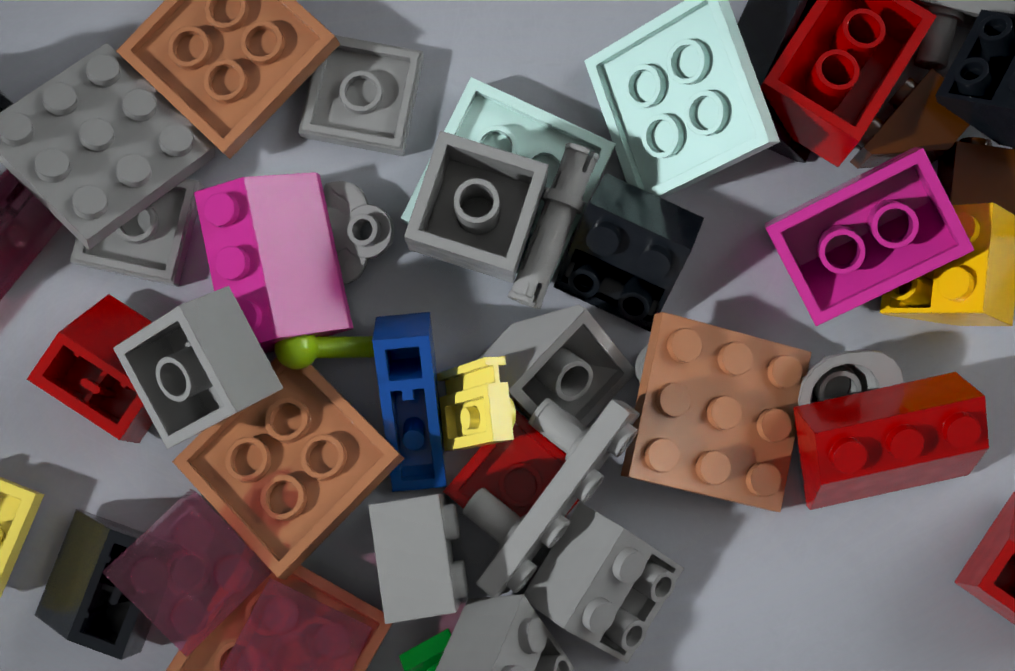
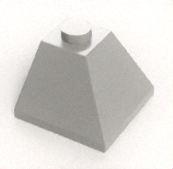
(561, 359)

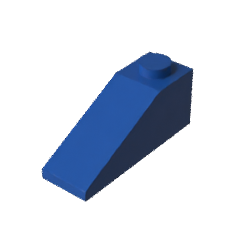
(410, 399)

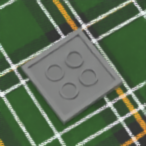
(99, 145)

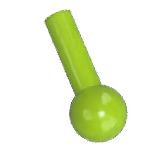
(303, 350)

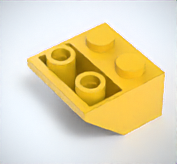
(969, 289)

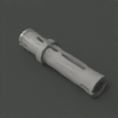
(557, 216)

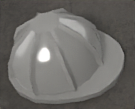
(848, 374)

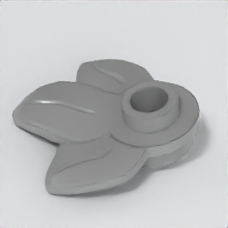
(347, 214)

